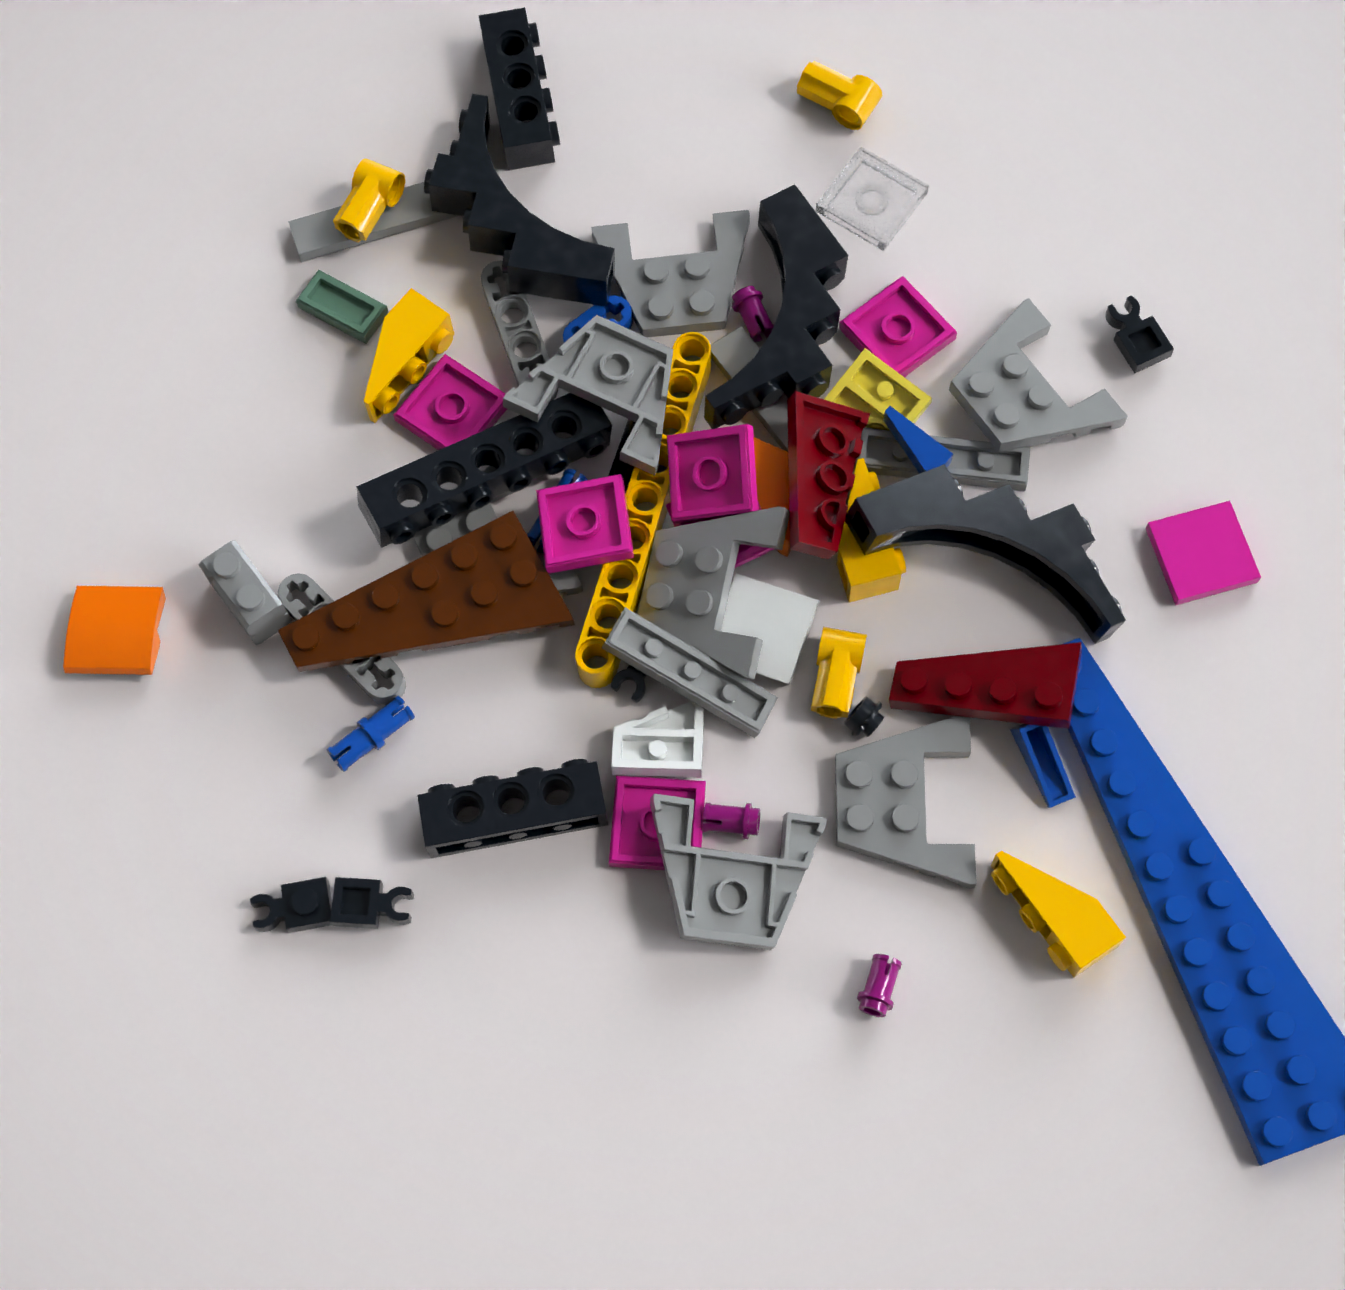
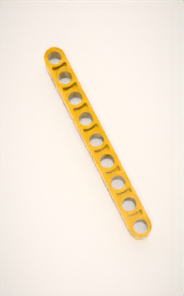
(644, 487)

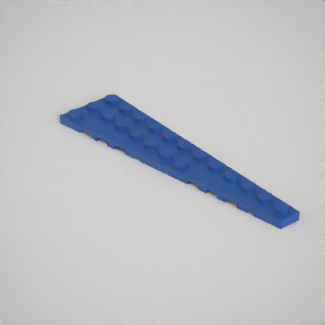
(1244, 989)

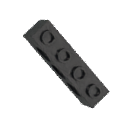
(523, 142)
(493, 827)

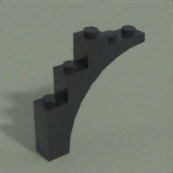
(533, 252)
(790, 358)
(995, 524)

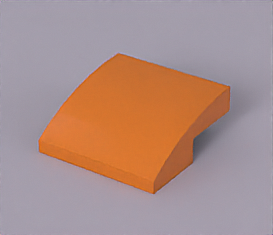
(113, 630)

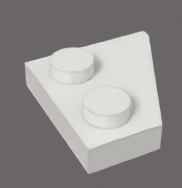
(661, 743)

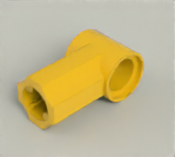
(846, 97)
(372, 191)
(838, 662)

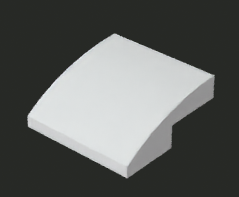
(773, 616)

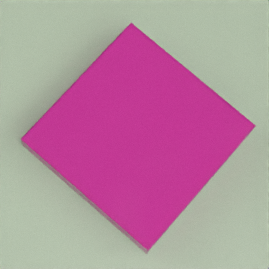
(898, 327)
(450, 405)
(712, 473)
(584, 524)
(1203, 552)
(633, 828)

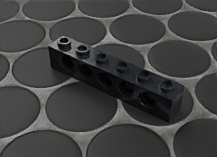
(460, 464)

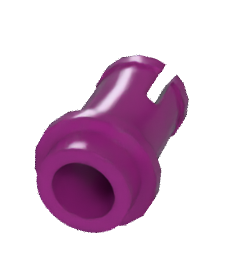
(749, 305)
(732, 819)
(879, 986)

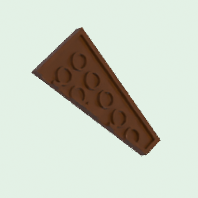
(448, 598)

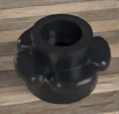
(864, 717)

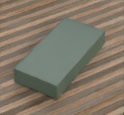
(342, 306)

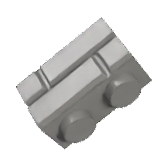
(245, 592)

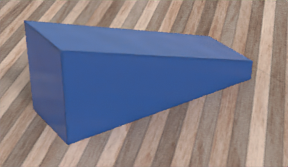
(919, 446)
(1044, 763)

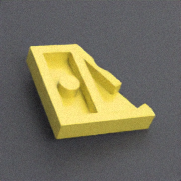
(875, 386)

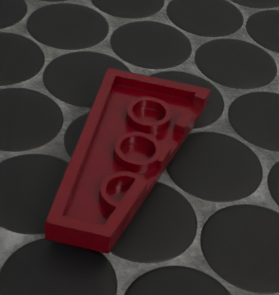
(821, 462)
(1001, 685)

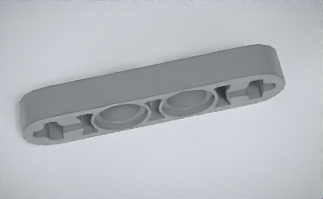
(515, 333)
(367, 682)

